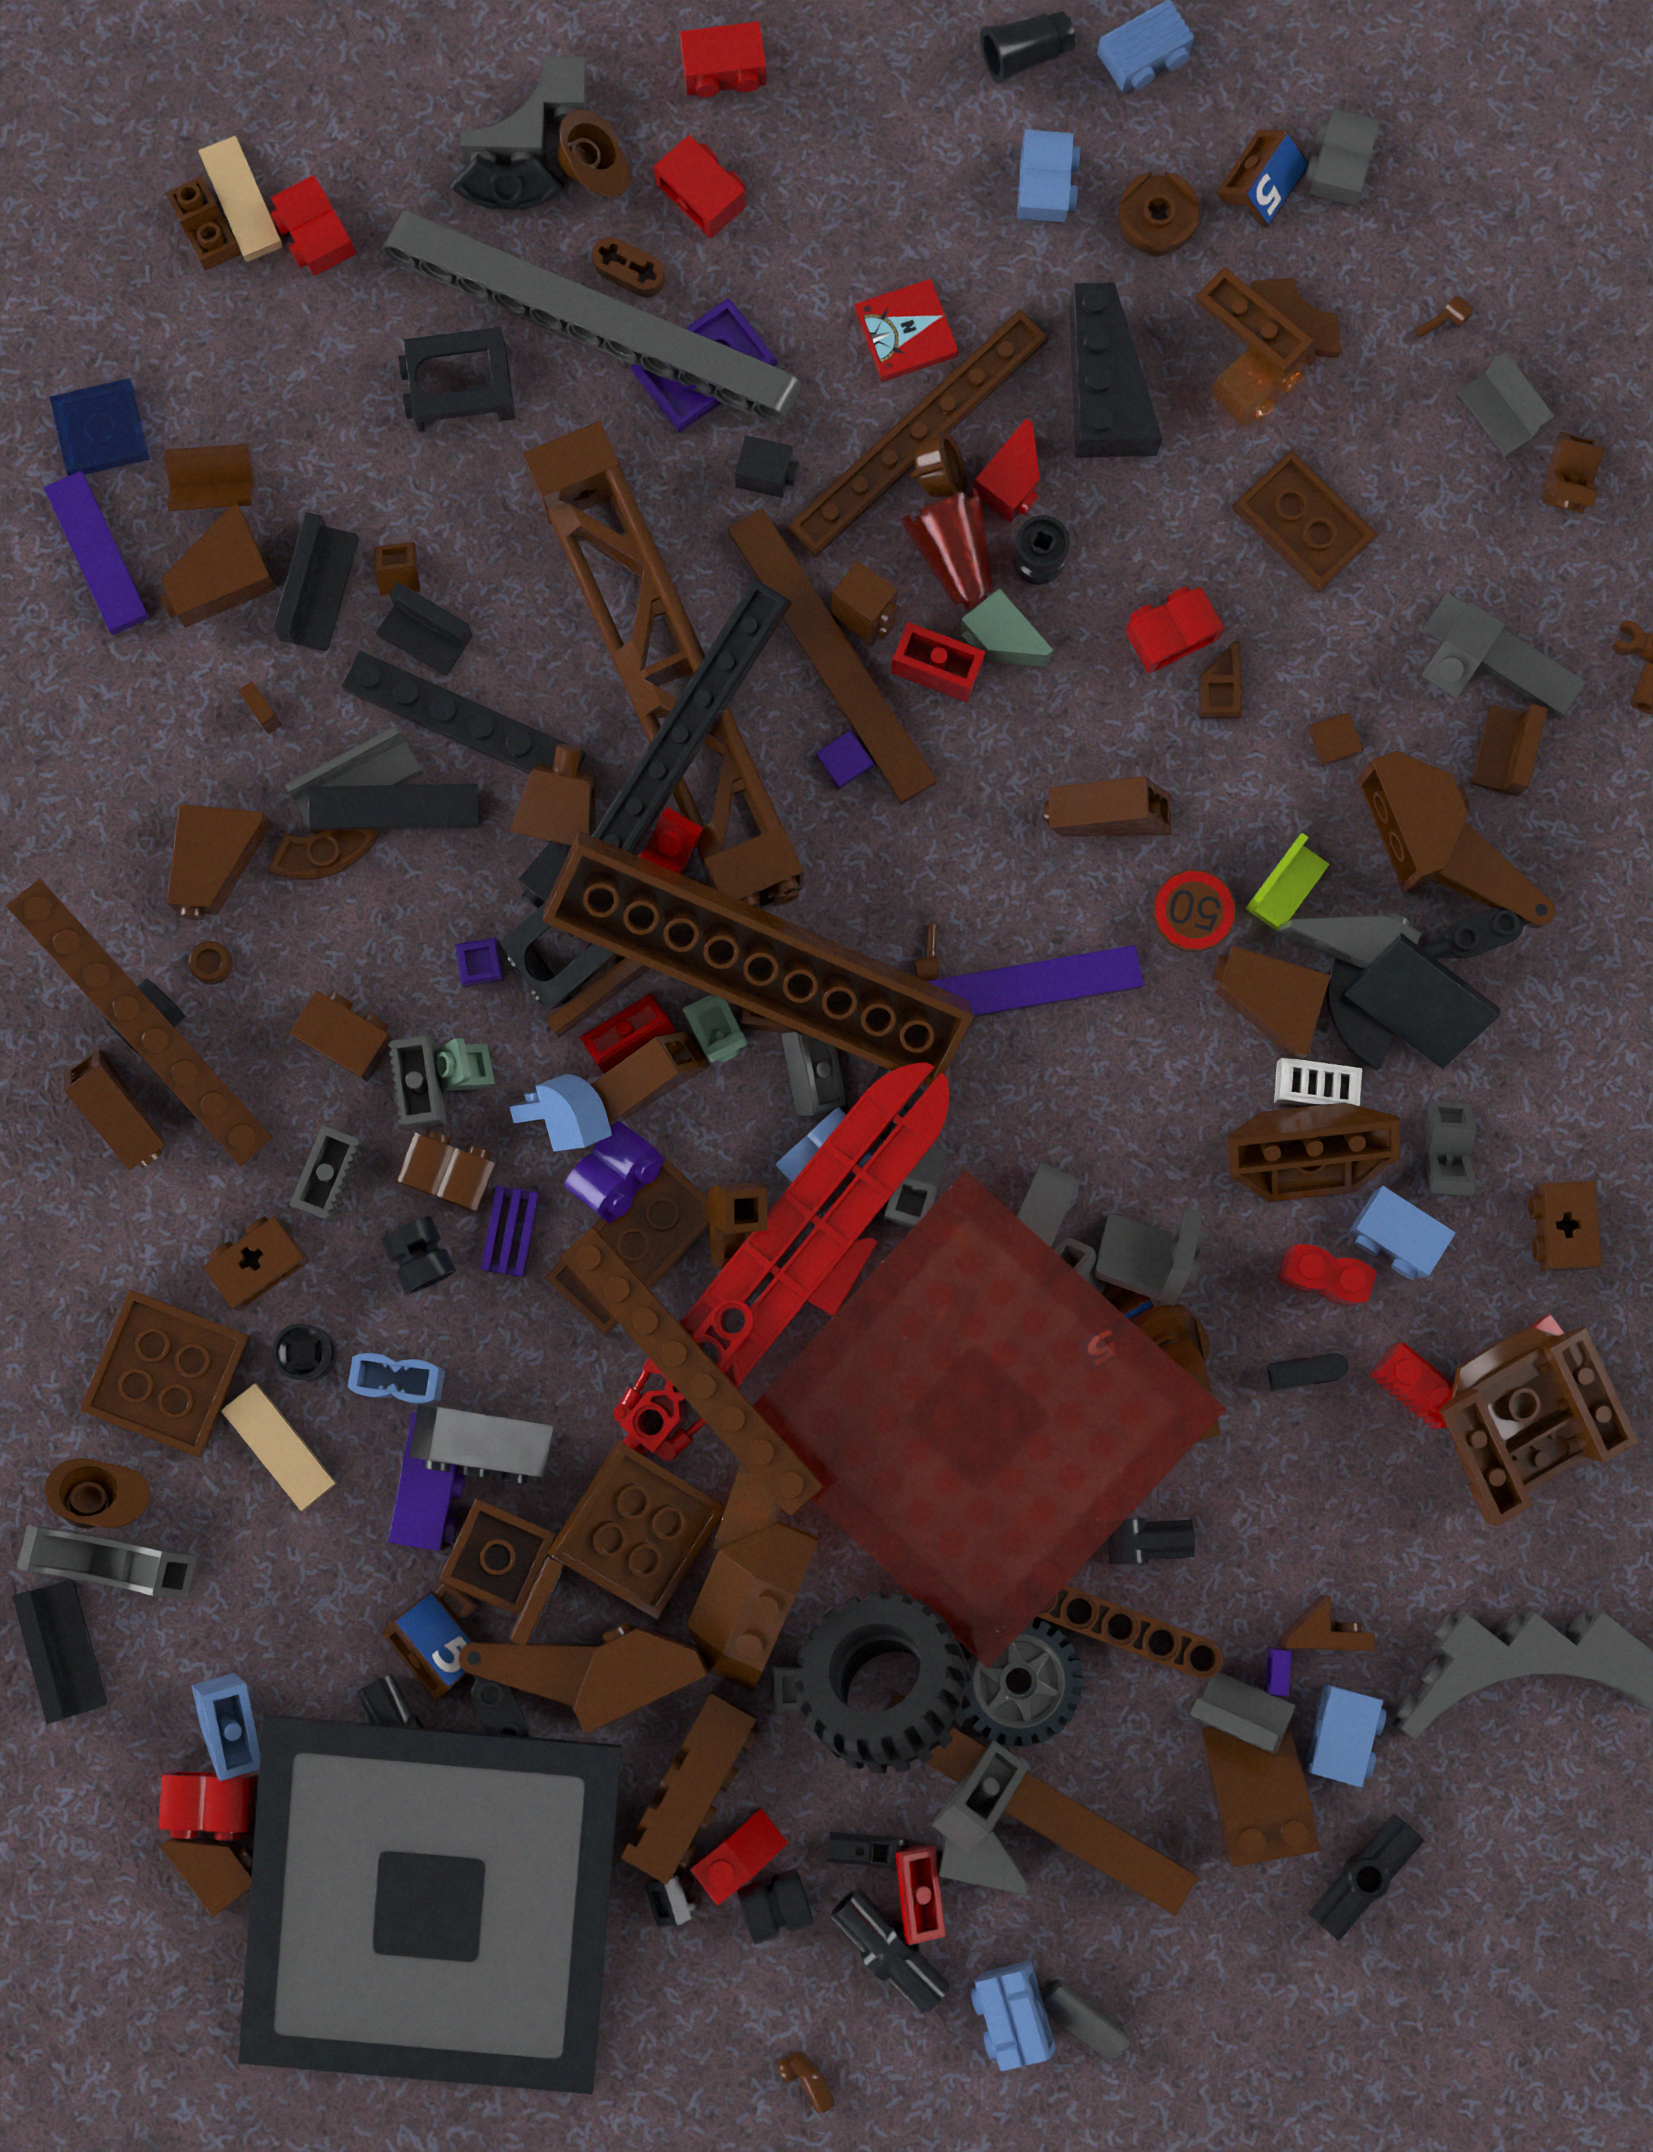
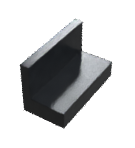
(424, 630)

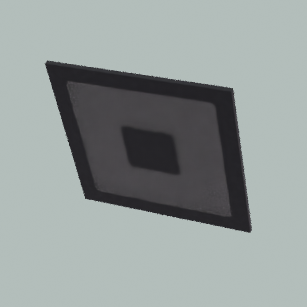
(429, 1903)

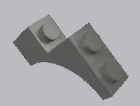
(523, 134)
(107, 1561)

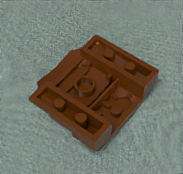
(1531, 1414)

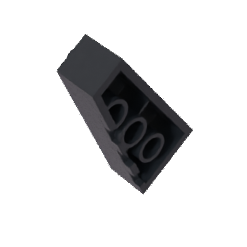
(1108, 385)

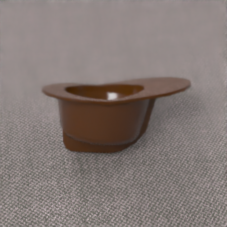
(592, 154)
(940, 467)
(96, 1493)

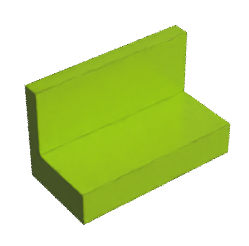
(1287, 884)

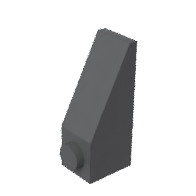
(1350, 939)

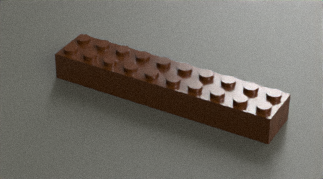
(754, 959)

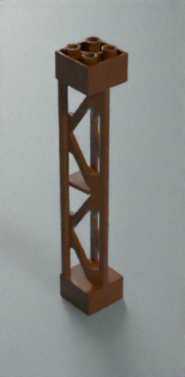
(580, 474)

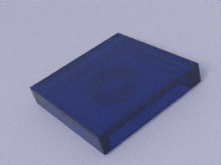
(99, 427)

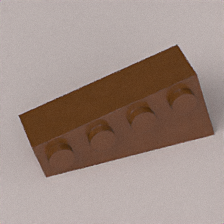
(689, 1788)

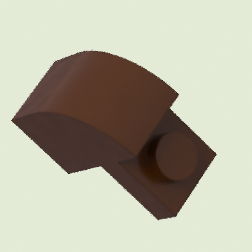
(1573, 473)
(733, 1215)

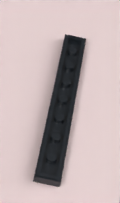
(693, 717)

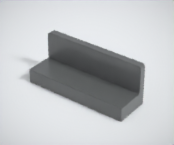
(378, 761)

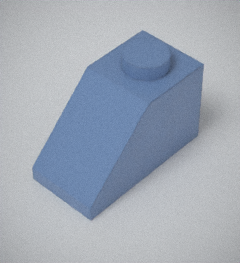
(227, 1725)

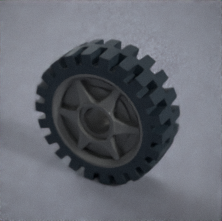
(1043, 1705)

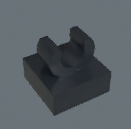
(669, 1901)

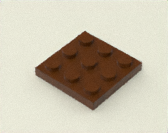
(165, 1373)
(636, 1530)

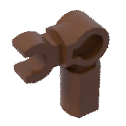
(1642, 645)

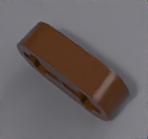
(632, 259)

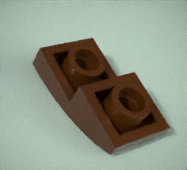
(203, 223)

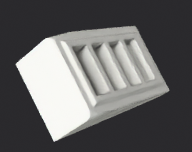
(1284, 1080)

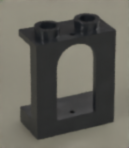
(463, 403)
(545, 987)

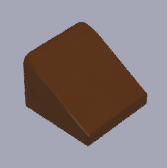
(396, 564)

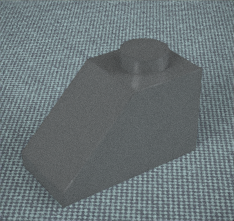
(1463, 649)
(980, 1797)
(983, 1865)

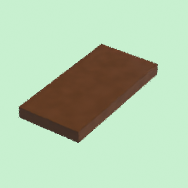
(649, 1237)

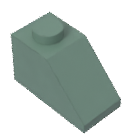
(1004, 633)

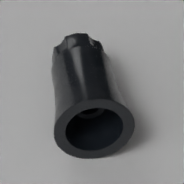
(1025, 44)

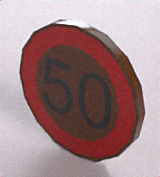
(1194, 910)

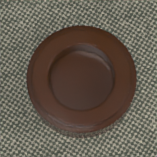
(210, 962)

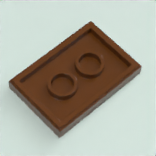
(1304, 521)

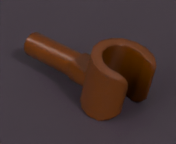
(1457, 310)
(928, 967)

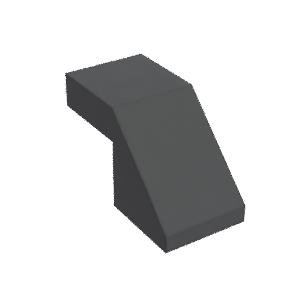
(1449, 1147)

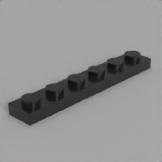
(450, 714)

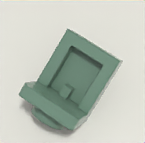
(715, 1028)
(464, 1066)

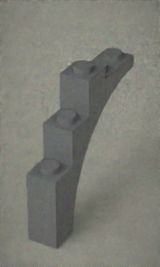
(1530, 1645)

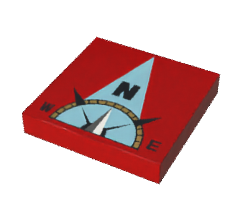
(906, 330)

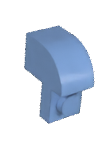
(570, 1110)

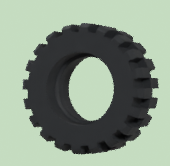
(850, 1641)

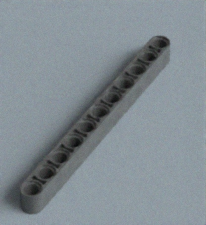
(592, 318)

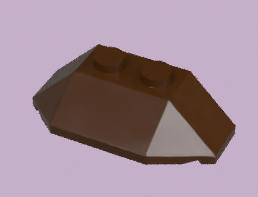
(1312, 1150)
(749, 1600)

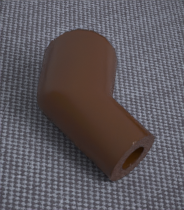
(811, 2078)

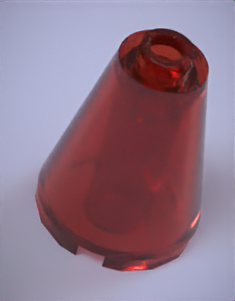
(955, 546)

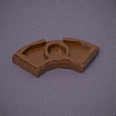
(1318, 325)
(321, 853)

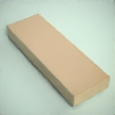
(240, 198)
(279, 1447)

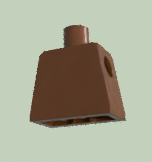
(558, 799)

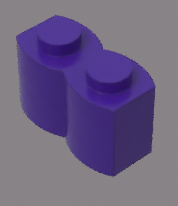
(614, 1172)

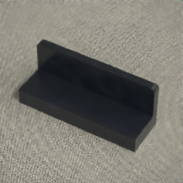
(315, 584)
(60, 1651)

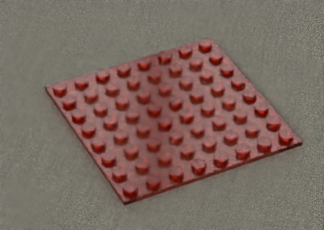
(983, 1417)

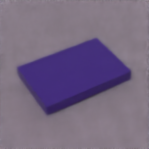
(681, 402)

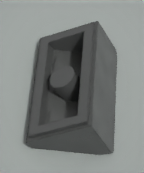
(813, 1074)
(1084, 2020)

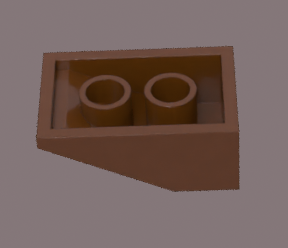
(1259, 1799)

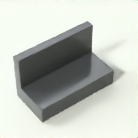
(1506, 405)
(1244, 1712)

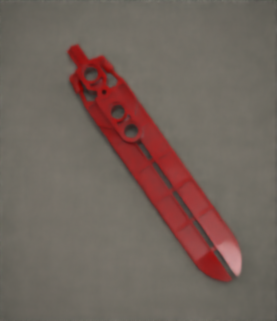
(813, 1258)

